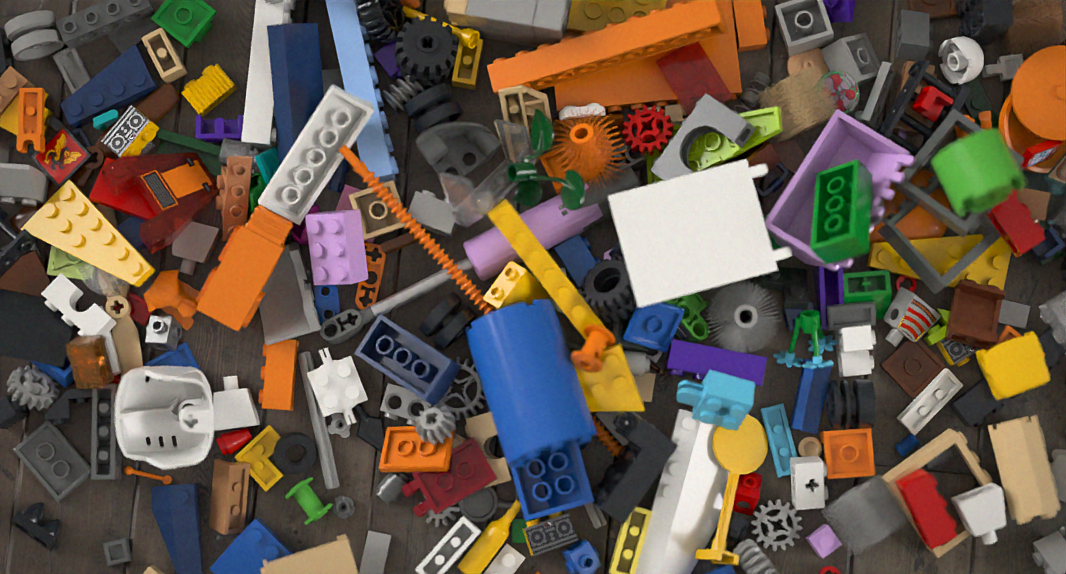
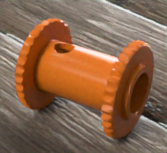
(589, 356)

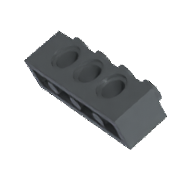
(102, 20)
(105, 452)

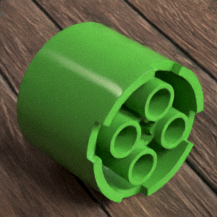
(978, 172)

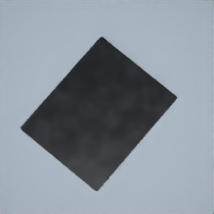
(32, 329)

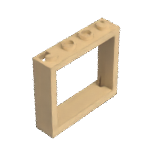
(922, 457)

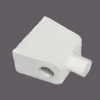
(234, 407)
(982, 511)

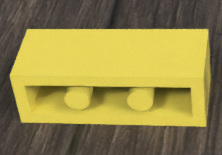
(630, 542)

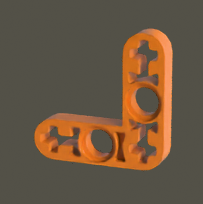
(372, 266)

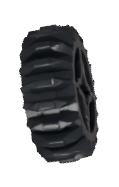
(382, 18)

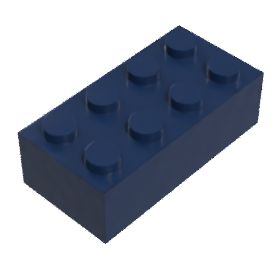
(408, 360)

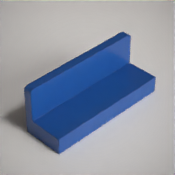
(809, 399)

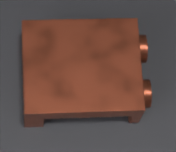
(974, 314)

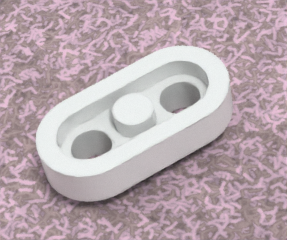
(563, 114)

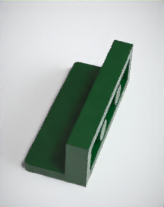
(177, 143)

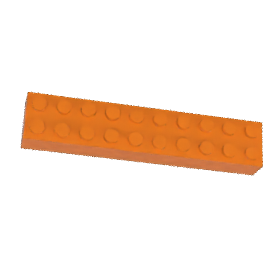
(610, 46)

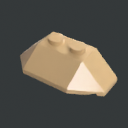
(519, 105)

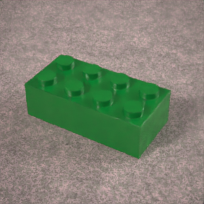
(842, 212)

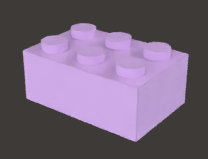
(336, 247)

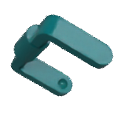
(105, 120)

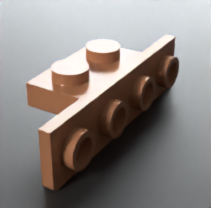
(234, 193)

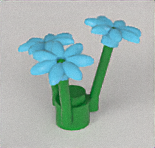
(810, 323)

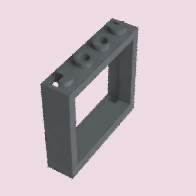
(926, 202)
(916, 260)

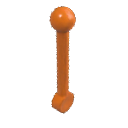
(128, 470)

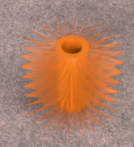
(588, 148)

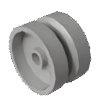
(33, 35)

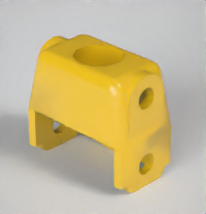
(1014, 366)

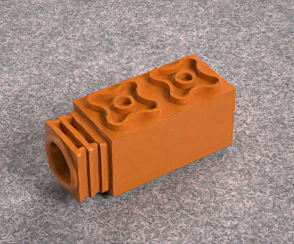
(246, 264)

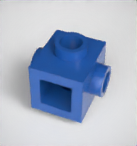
(581, 557)

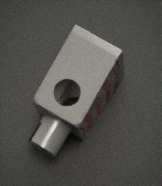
(908, 317)

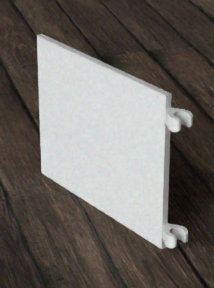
(694, 232)

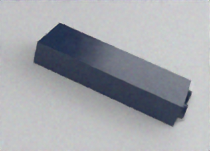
(295, 79)

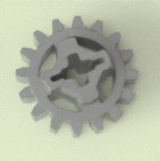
(33, 387)
(770, 535)

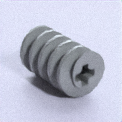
(403, 92)

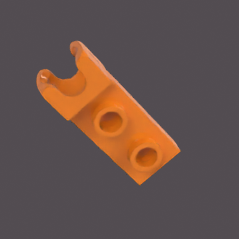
(31, 119)

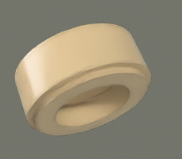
(809, 447)

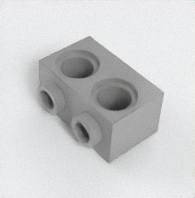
(408, 400)

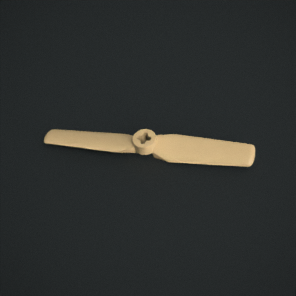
(125, 331)

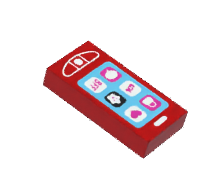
(1040, 152)

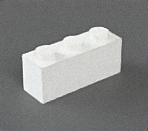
(449, 548)

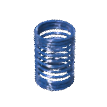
(908, 441)

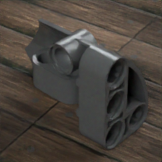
(454, 143)

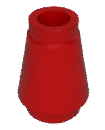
(233, 440)

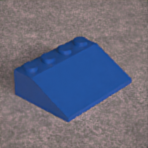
(553, 482)
(250, 549)

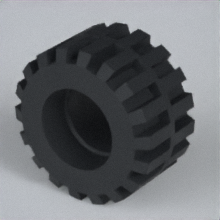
(609, 290)

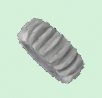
(469, 405)
(753, 559)

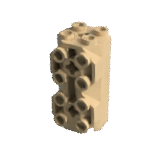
(1025, 469)

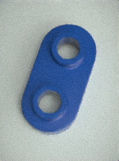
(328, 302)

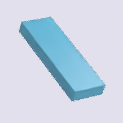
(779, 438)

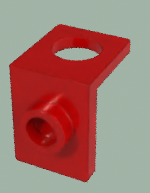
(748, 491)

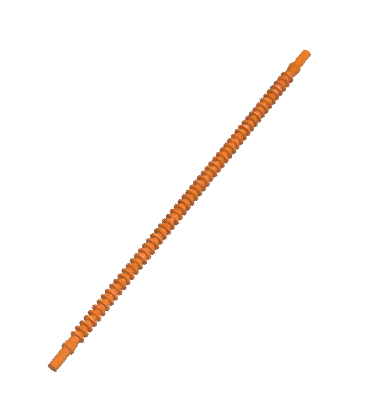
(362, 170)

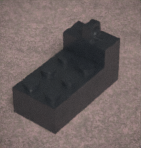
(635, 467)

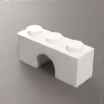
(63, 296)

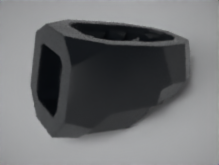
(736, 531)

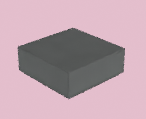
(117, 551)

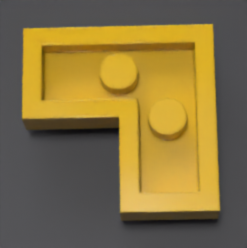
(258, 455)

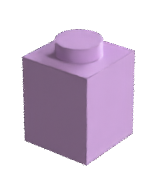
(823, 541)

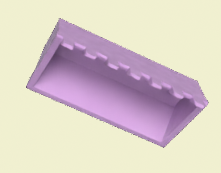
(838, 144)

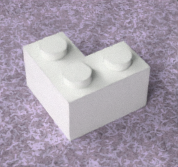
(854, 349)

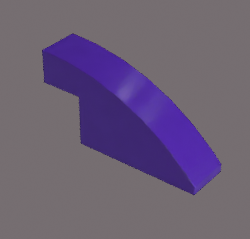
(828, 290)

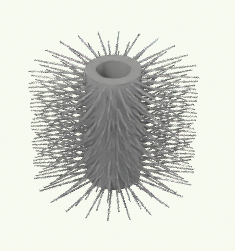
(747, 308)
(865, 514)

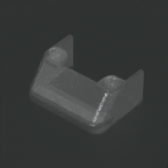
(472, 205)

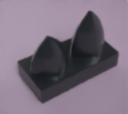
(28, 522)

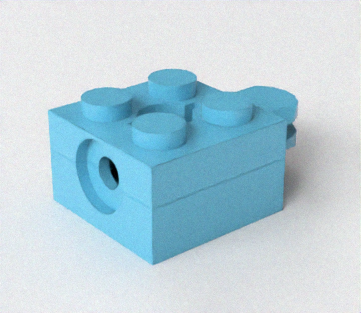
(718, 399)

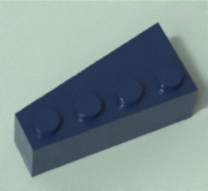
(113, 88)

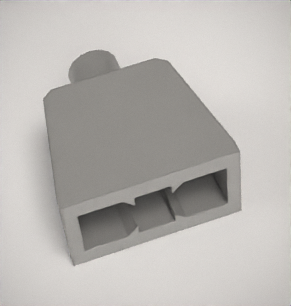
(195, 245)

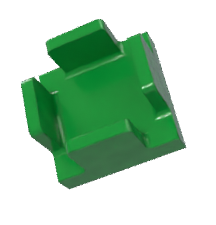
(185, 20)

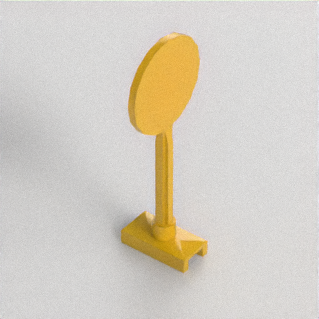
(739, 454)

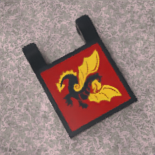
(62, 155)

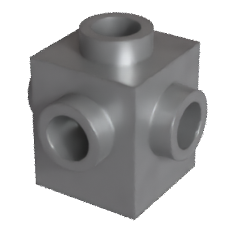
(163, 332)

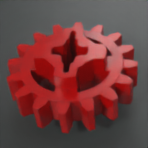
(649, 139)

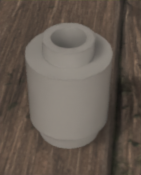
(637, 362)

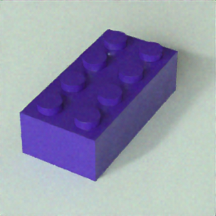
(699, 359)

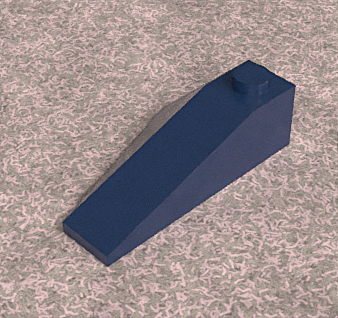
(179, 522)

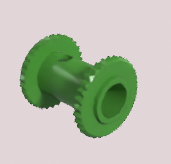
(308, 501)

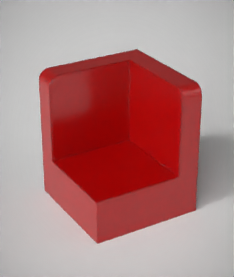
(931, 102)

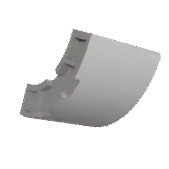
(288, 300)

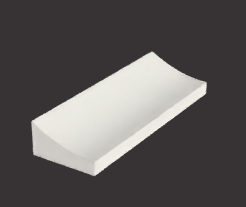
(316, 154)

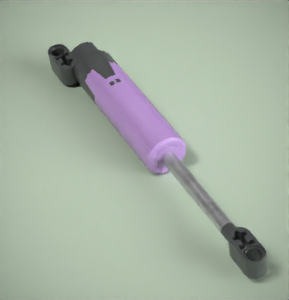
(492, 252)

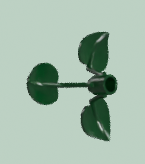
(529, 190)

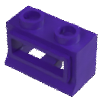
(219, 129)

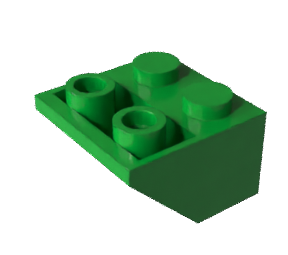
(869, 287)

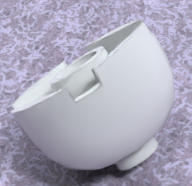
(961, 59)

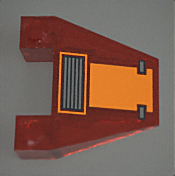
(173, 185)

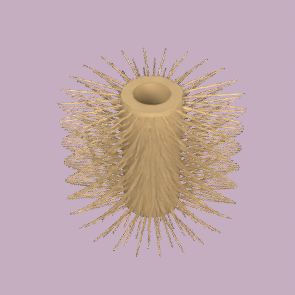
(798, 103)

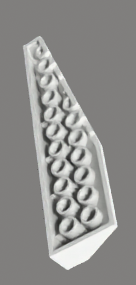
(685, 500)

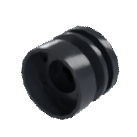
(846, 404)

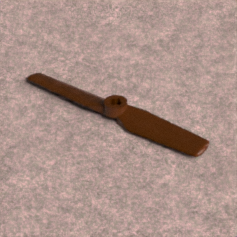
(153, 107)

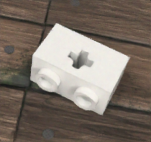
(801, 472)

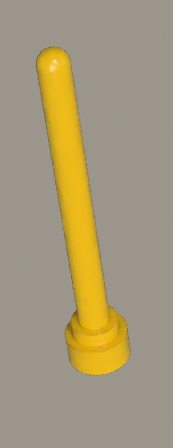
(467, 37)

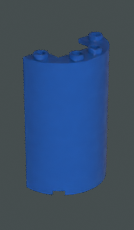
(529, 381)

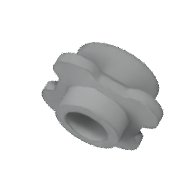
(334, 427)

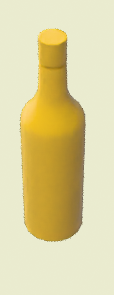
(489, 542)

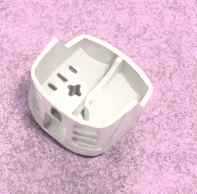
(156, 410)

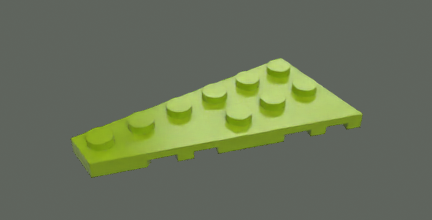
(715, 148)

